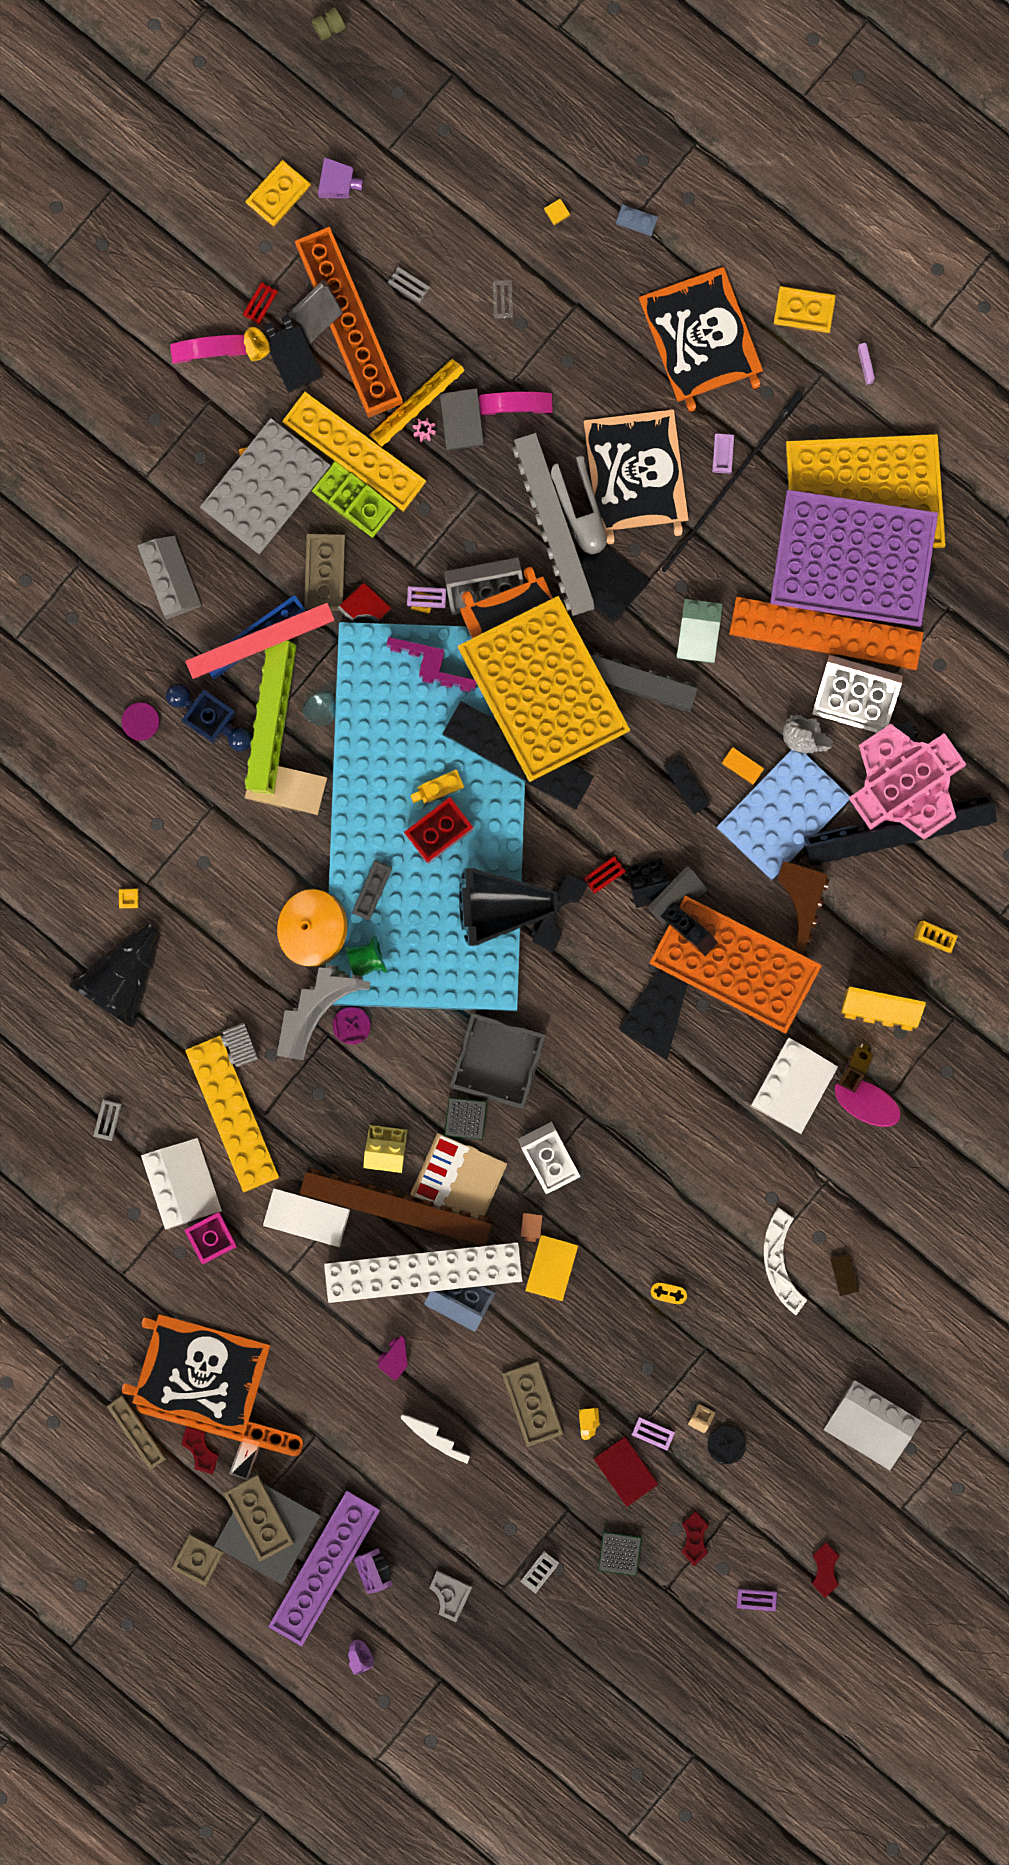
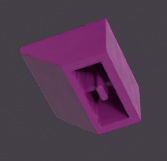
(395, 1360)

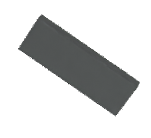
(372, 890)

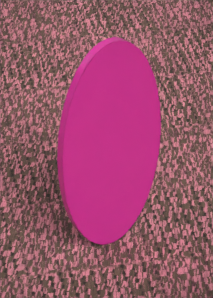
(869, 1104)

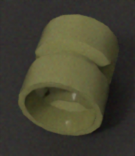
(329, 23)

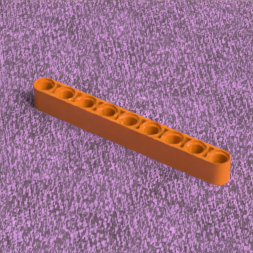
(264, 1441)

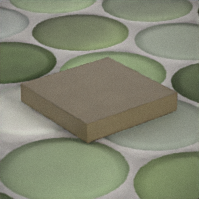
(197, 1559)

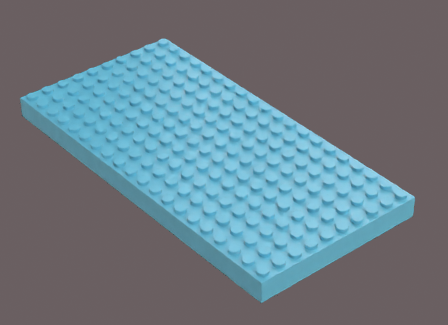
(383, 751)

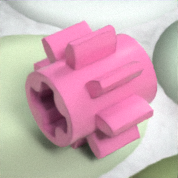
(425, 424)

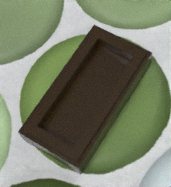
(844, 1275)

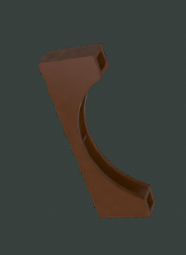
(805, 892)

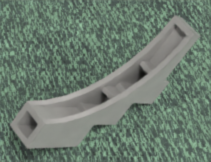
(313, 1003)

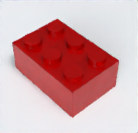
(438, 830)

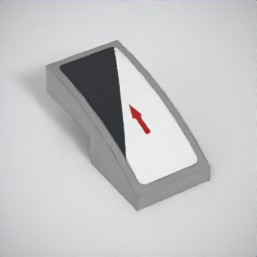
(244, 1460)

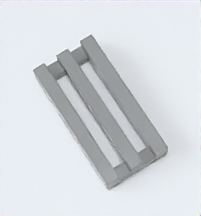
(422, 293)
(111, 1104)

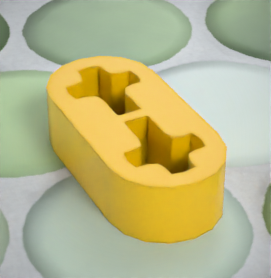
(670, 1288)

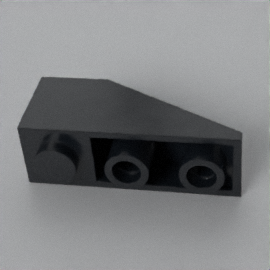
(689, 929)

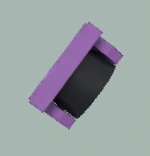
(373, 1571)

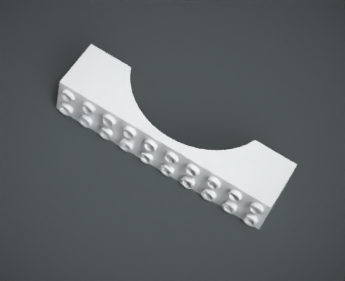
(423, 1272)

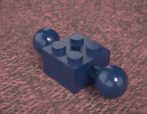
(179, 696)

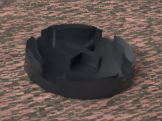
(726, 1445)

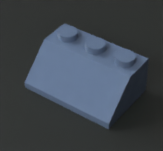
(462, 1304)

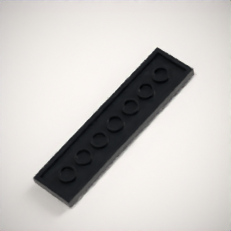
(485, 738)

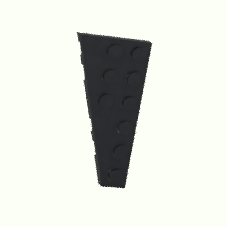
(656, 1014)

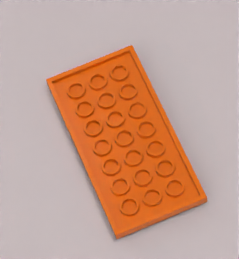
(741, 969)

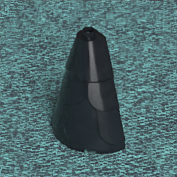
(499, 905)
(121, 975)

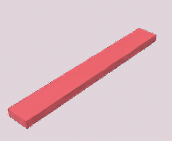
(260, 640)

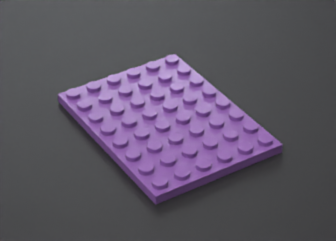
(853, 558)

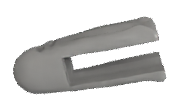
(589, 529)

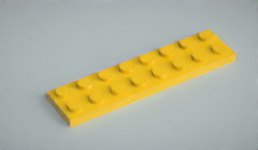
(354, 451)
(232, 1114)

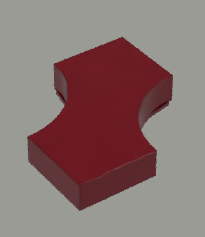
(195, 1442)
(694, 1547)
(825, 1560)

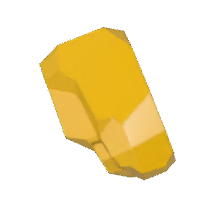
(256, 344)
(588, 1422)

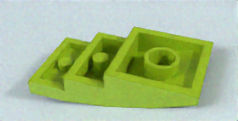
(353, 499)

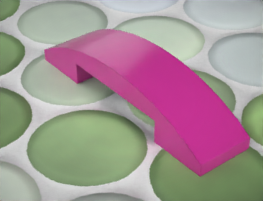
(208, 347)
(515, 402)

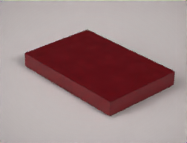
(625, 1471)

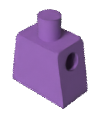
(337, 180)

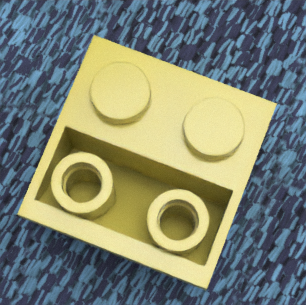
(385, 1148)

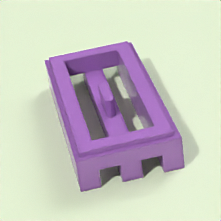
(756, 1607)

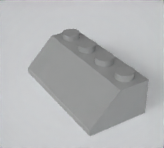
(169, 576)
(482, 581)

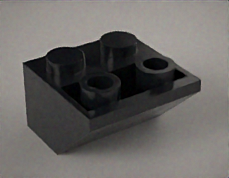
(647, 881)

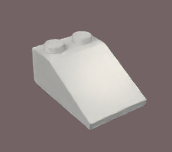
(548, 1157)

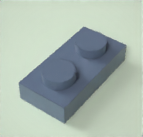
(636, 220)

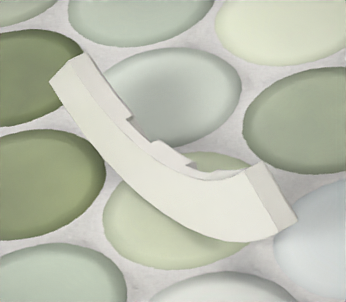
(775, 1264)

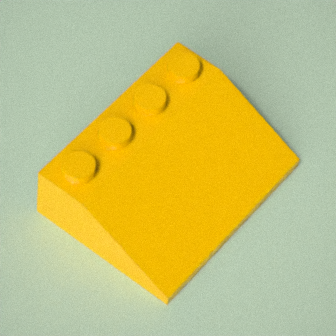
(882, 1007)

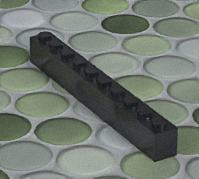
(860, 839)

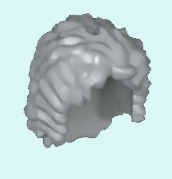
(805, 735)

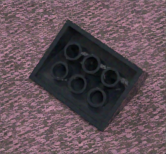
(611, 582)

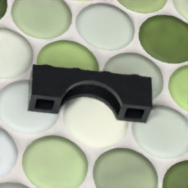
(547, 934)

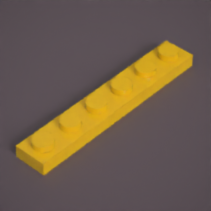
(416, 402)

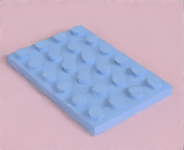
(781, 811)

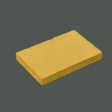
(278, 193)
(804, 309)
(551, 1268)

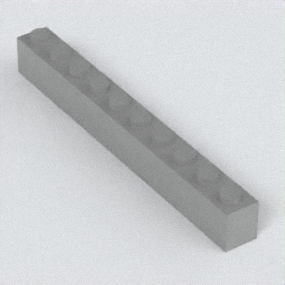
(555, 528)

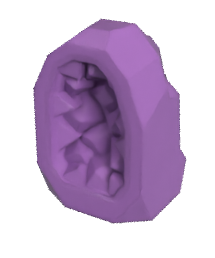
(360, 1657)

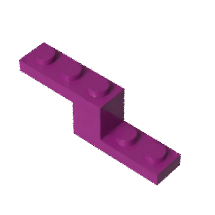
(431, 664)

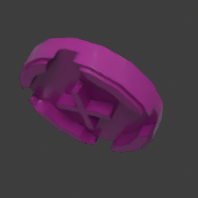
(140, 721)
(351, 1025)

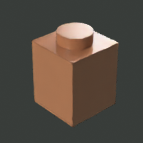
(531, 1227)

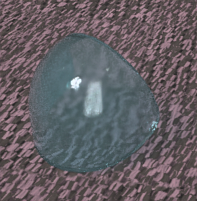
(320, 709)

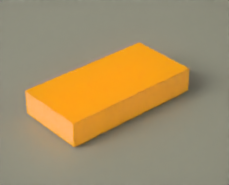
(742, 766)

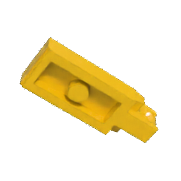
(438, 788)

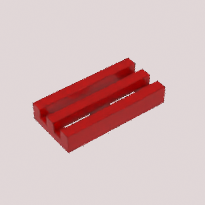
(267, 289)
(617, 865)

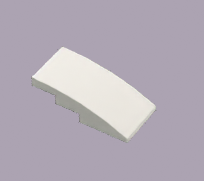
(306, 1217)
(429, 1434)

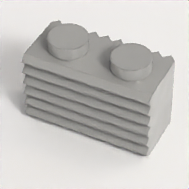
(239, 1044)

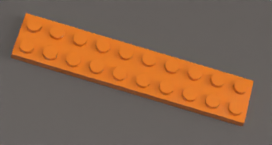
(826, 633)

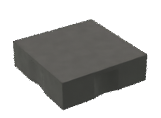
(497, 1061)
(299, 1522)

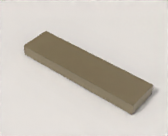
(136, 1432)

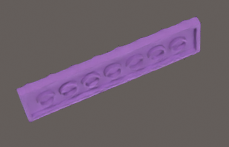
(324, 1568)

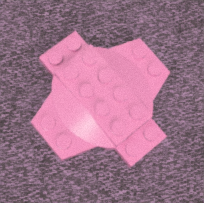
(907, 781)

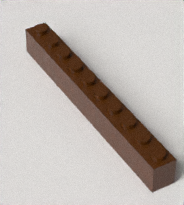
(396, 1207)

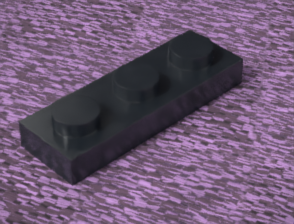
(686, 785)

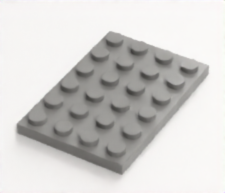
(265, 486)

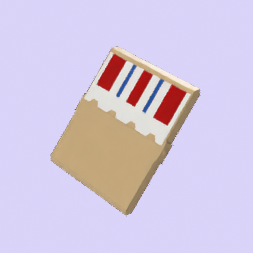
(458, 1177)

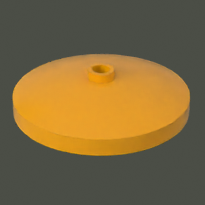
(312, 927)

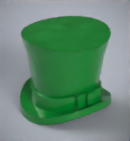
(366, 958)

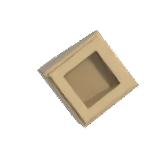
(701, 1418)

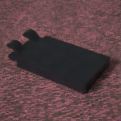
(292, 356)

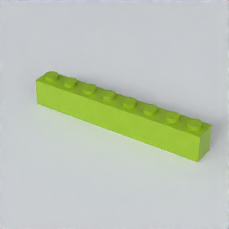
(270, 718)

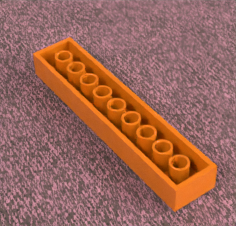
(352, 328)

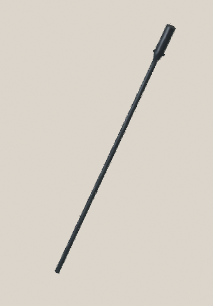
(786, 410)

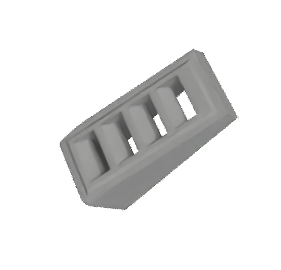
(551, 1560)

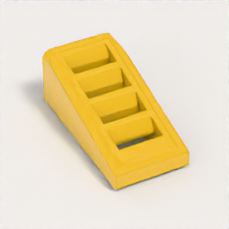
(933, 942)

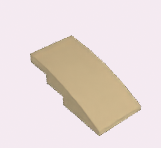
(294, 791)

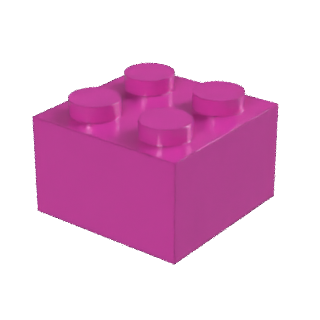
(211, 1238)

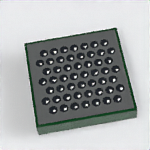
(465, 1118)
(619, 1553)

